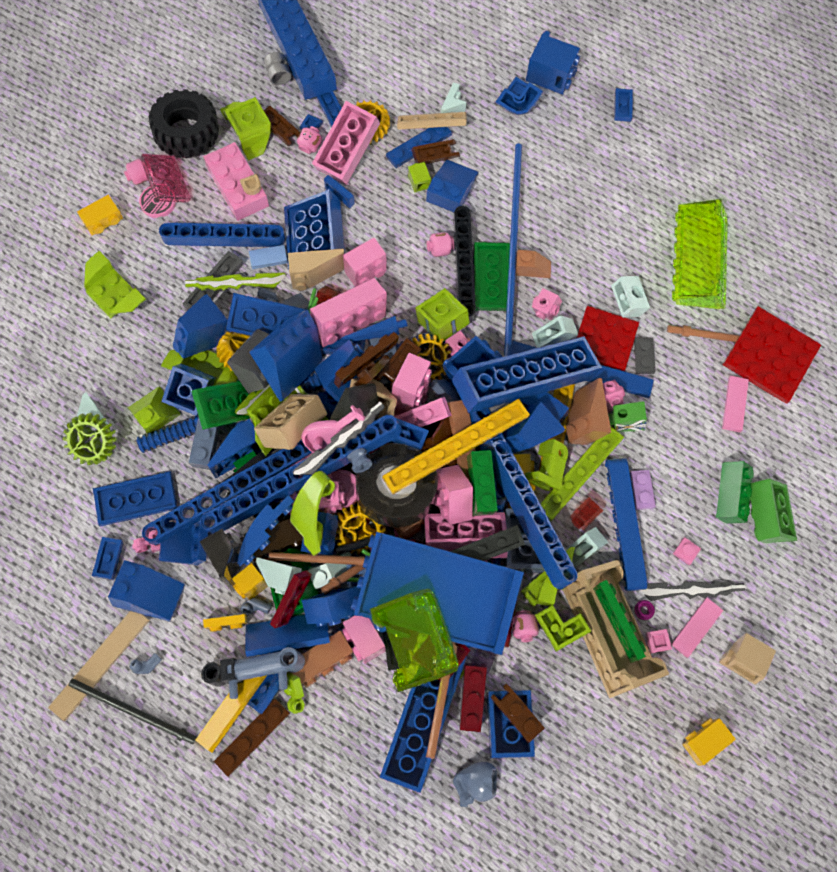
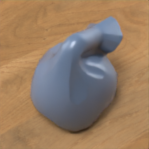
(476, 782)

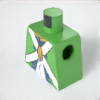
(629, 417)

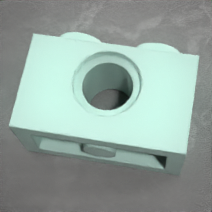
(630, 296)

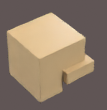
(749, 658)

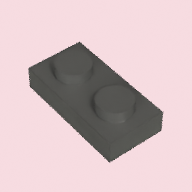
(644, 356)

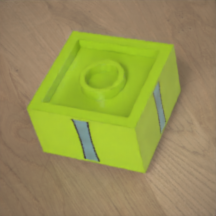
(442, 315)

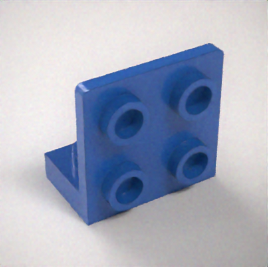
(184, 546)

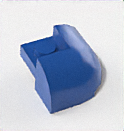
(519, 97)

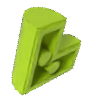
(561, 633)

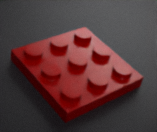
(608, 336)

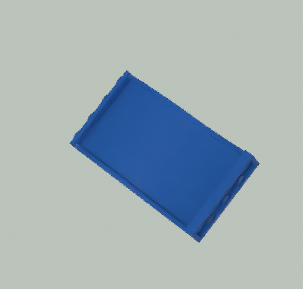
(471, 593)

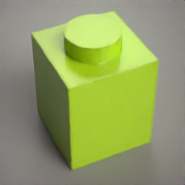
(419, 177)

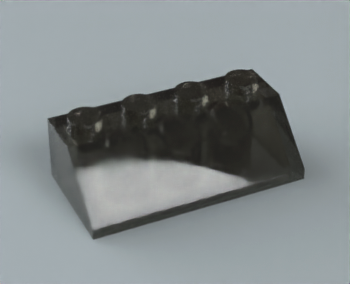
(224, 555)

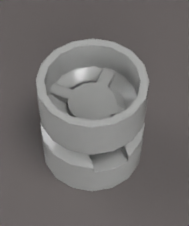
(277, 68)

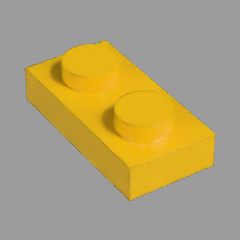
(216, 624)

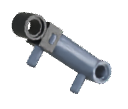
(235, 671)

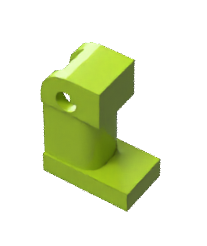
(551, 467)

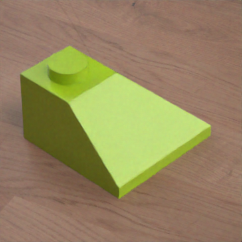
(153, 413)

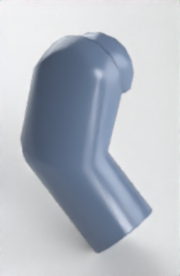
(253, 605)

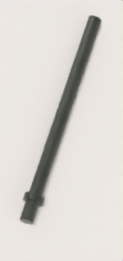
(181, 734)

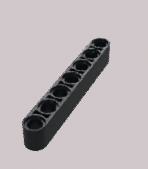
(464, 256)

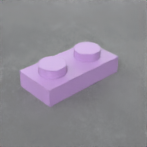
(642, 489)

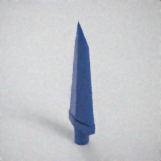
(378, 330)

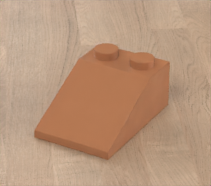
(588, 415)

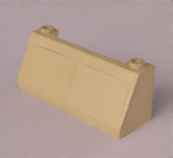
(602, 642)

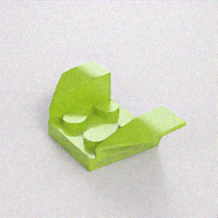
(249, 125)
(108, 288)
(204, 362)
(261, 409)

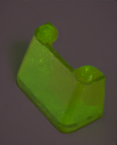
(416, 638)

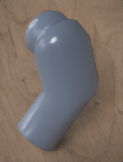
(268, 295)
(145, 667)

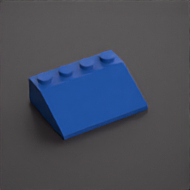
(314, 224)
(289, 354)

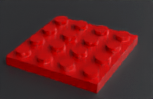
(772, 355)

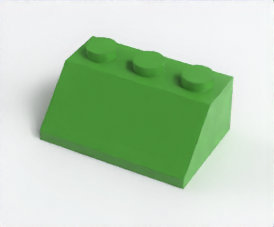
(772, 512)

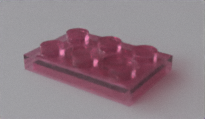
(165, 178)

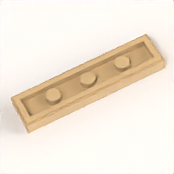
(432, 120)

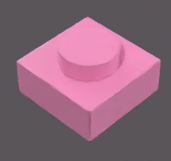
(686, 551)
(658, 641)

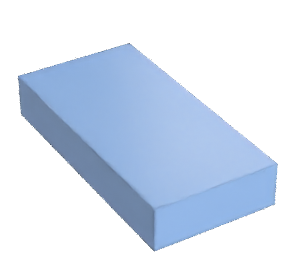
(268, 257)

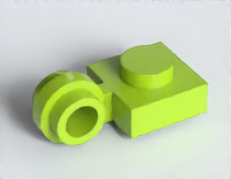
(295, 703)

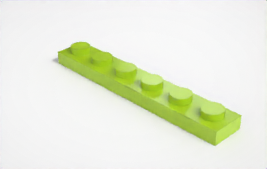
(580, 473)

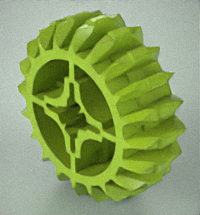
(79, 427)

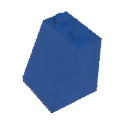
(199, 328)
(338, 359)
(533, 430)

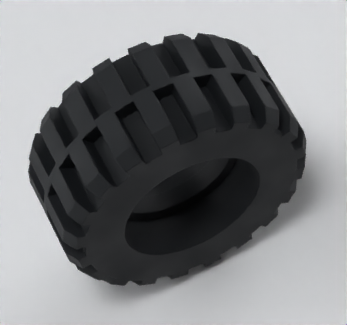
(182, 106)

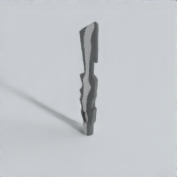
(339, 440)
(691, 589)

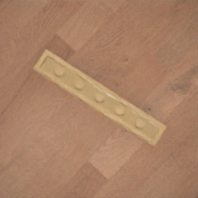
(99, 663)

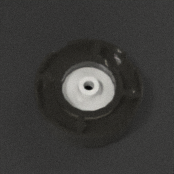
(404, 506)

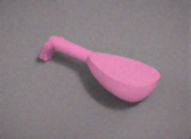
(319, 433)

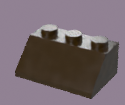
(281, 536)

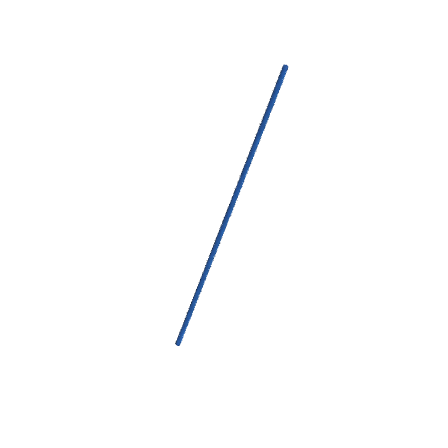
(512, 261)

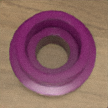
(650, 607)

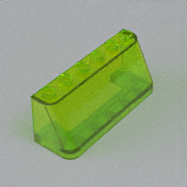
(701, 255)

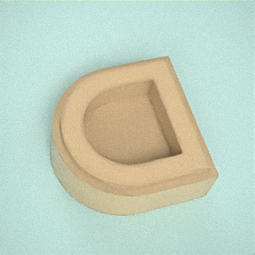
(251, 184)

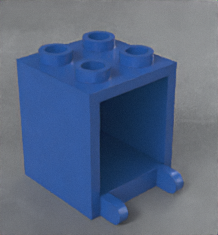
(553, 64)
(471, 353)

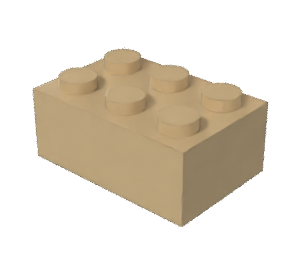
(286, 423)

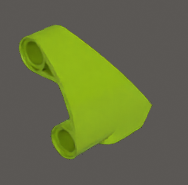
(306, 507)

